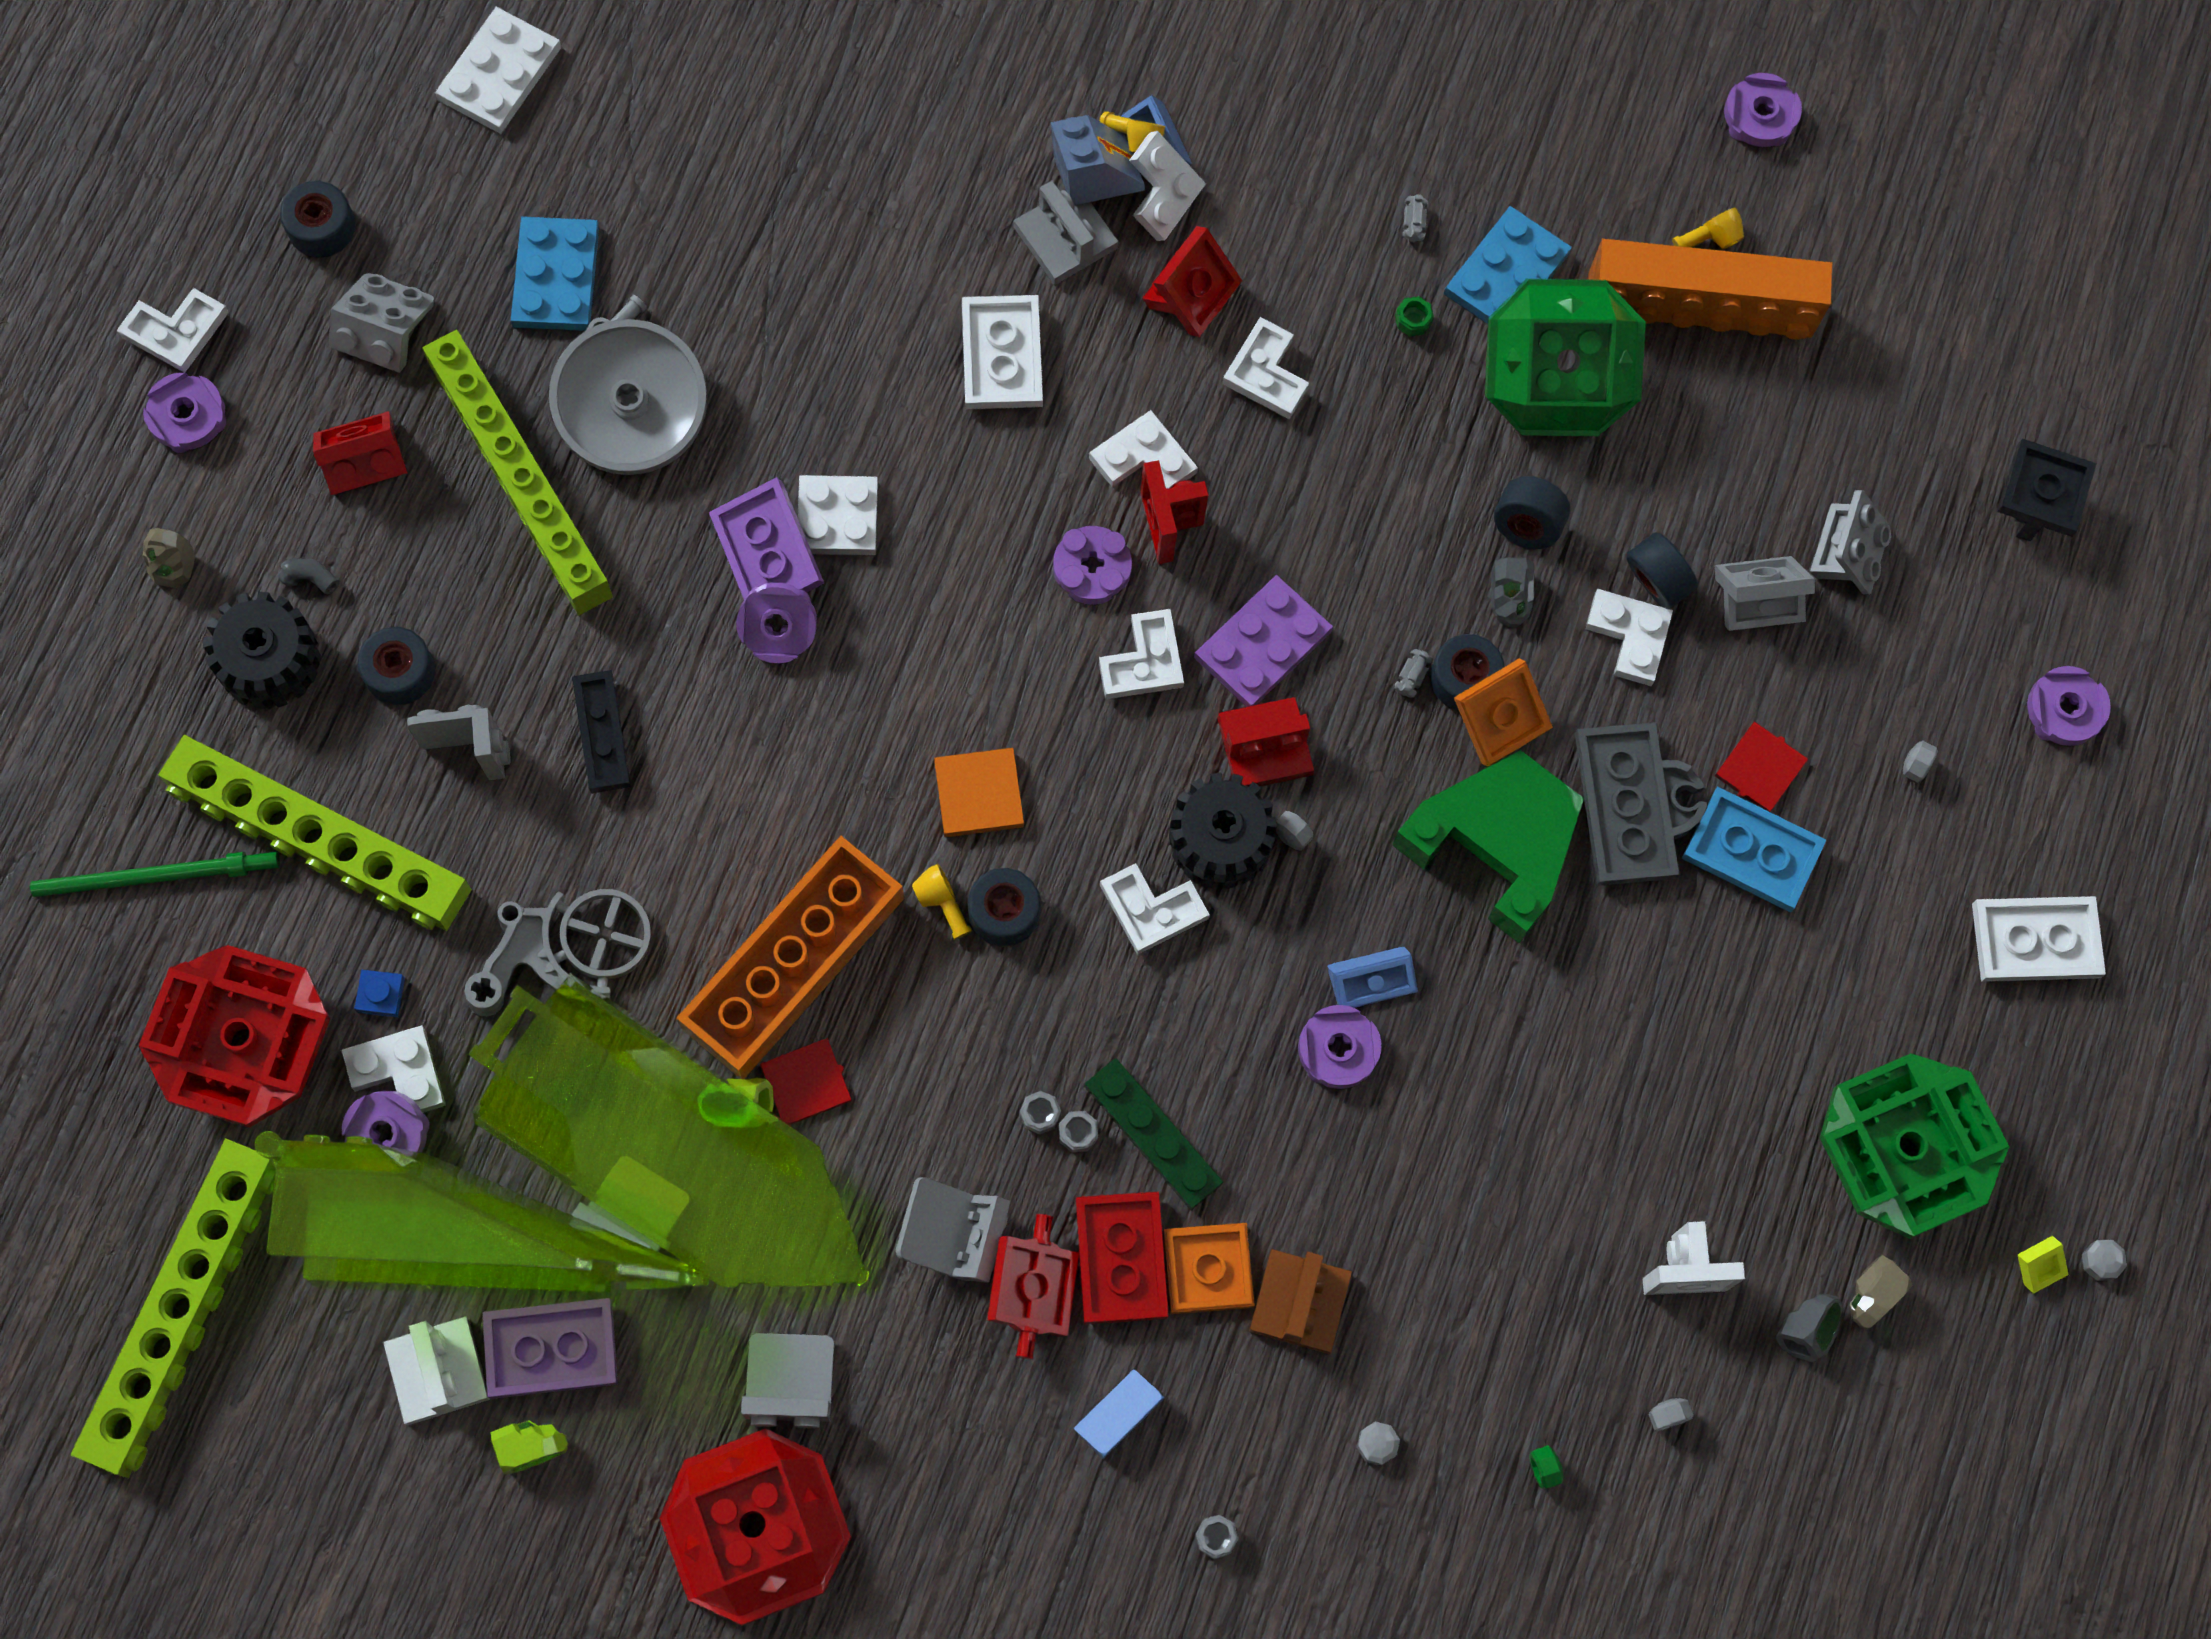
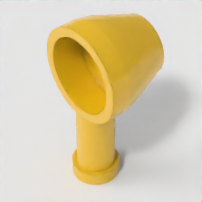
(1135, 129)
(1723, 229)
(934, 889)

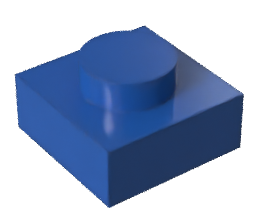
(379, 993)

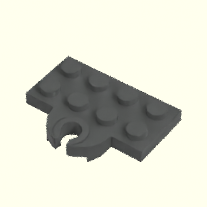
(1634, 803)

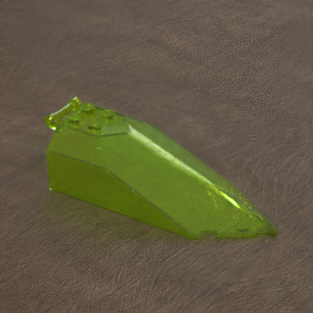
(664, 1143)
(420, 1221)

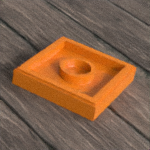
(1503, 712)
(978, 792)
(1208, 1268)

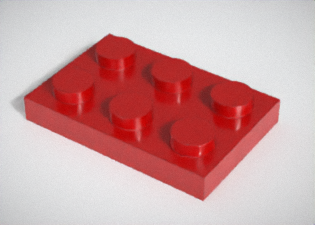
(1121, 1258)

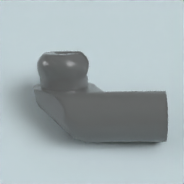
(308, 569)

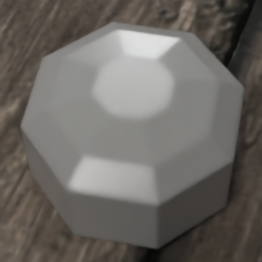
(1919, 761)
(1293, 831)
(1040, 1112)
(1078, 1131)
(2104, 1260)
(1670, 1413)
(1378, 1443)
(1216, 1537)

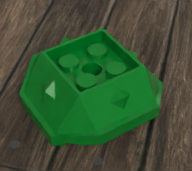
(1533, 331)
(1952, 1135)

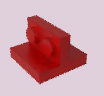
(1194, 282)
(358, 453)
(1170, 508)
(1267, 742)

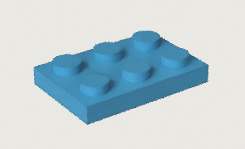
(1503, 260)
(555, 273)
(1754, 849)

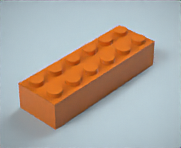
(1717, 287)
(791, 957)

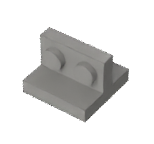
(1064, 234)
(1764, 592)

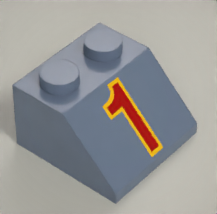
(1093, 160)

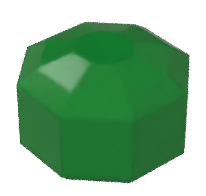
(1414, 316)
(1546, 1467)

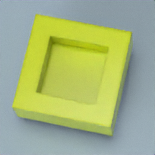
(2043, 1264)

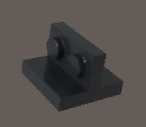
(2046, 490)

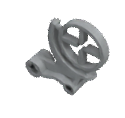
(528, 944)

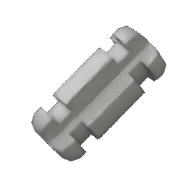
(1415, 218)
(1413, 673)

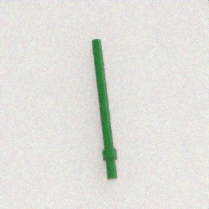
(234, 865)

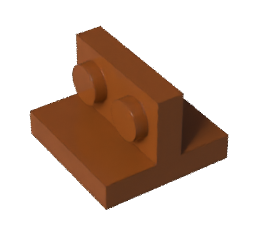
(1300, 1300)

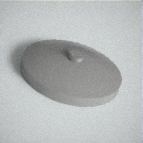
(628, 396)

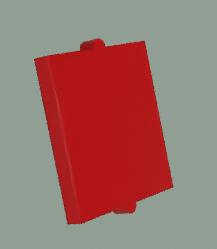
(1761, 767)
(806, 1082)

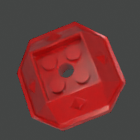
(202, 1011)
(801, 1534)

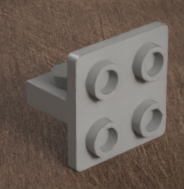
(1852, 543)

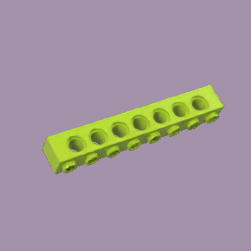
(518, 472)
(195, 761)
(156, 1320)

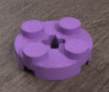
(1756, 129)
(189, 432)
(1092, 542)
(759, 636)
(2052, 721)
(1323, 1064)
(385, 1107)

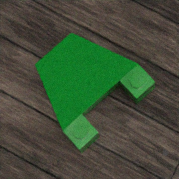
(1512, 820)

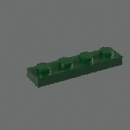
(1153, 1134)

